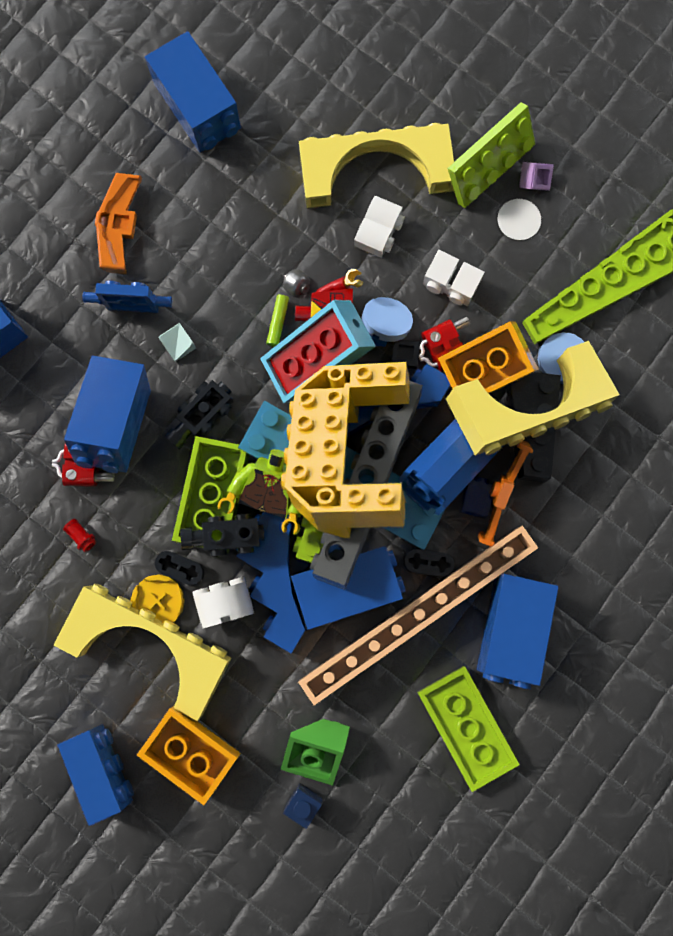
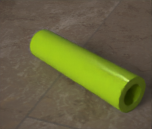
(277, 320)

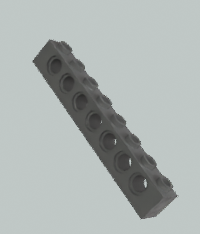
(339, 572)

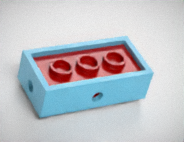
(326, 339)

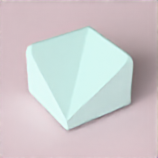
(177, 342)

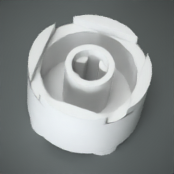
(223, 602)

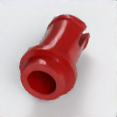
(79, 535)

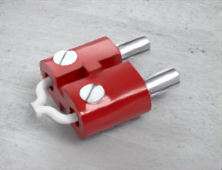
(441, 340)
(77, 476)

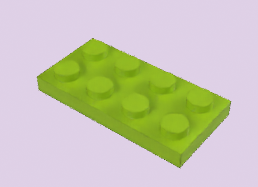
(492, 155)
(468, 728)

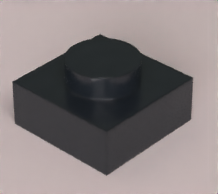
(407, 352)

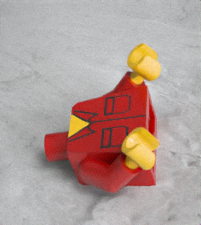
(335, 290)

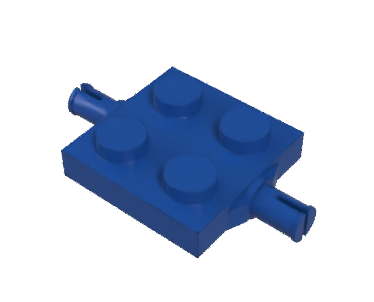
(131, 297)

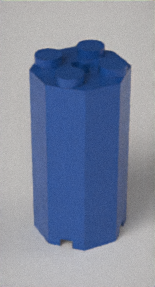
(443, 470)

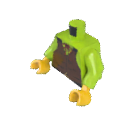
(260, 488)

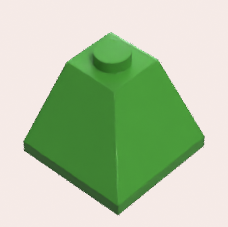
(316, 750)

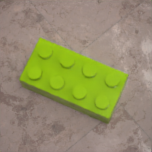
(207, 480)

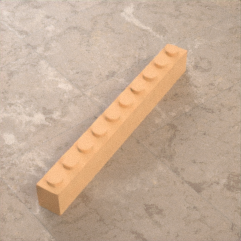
(417, 615)

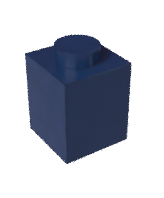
(302, 806)

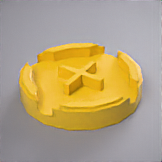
(159, 595)

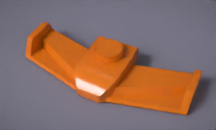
(115, 222)
(501, 493)

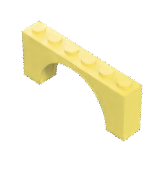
(424, 147)
(492, 425)
(197, 663)

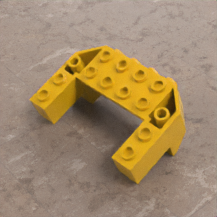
(319, 441)

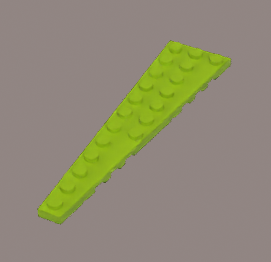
(628, 270)

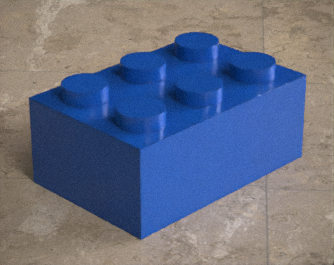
(96, 774)

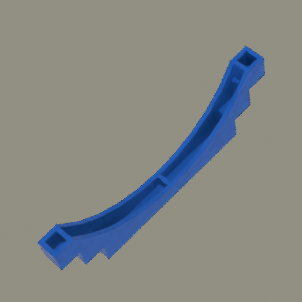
(272, 556)

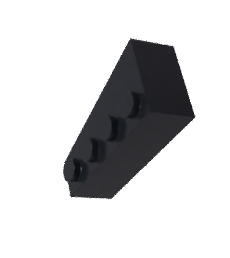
(536, 395)

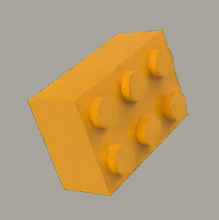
(491, 358)
(188, 754)

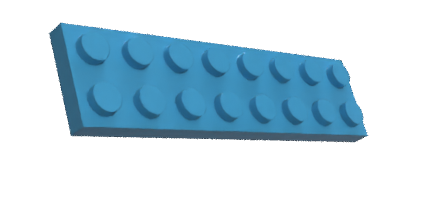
(269, 432)

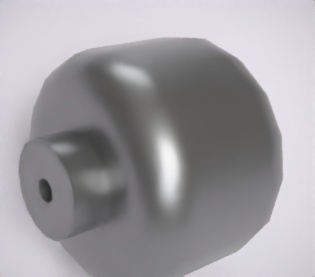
(296, 282)

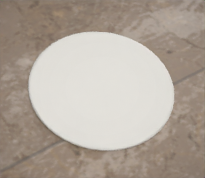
(519, 219)

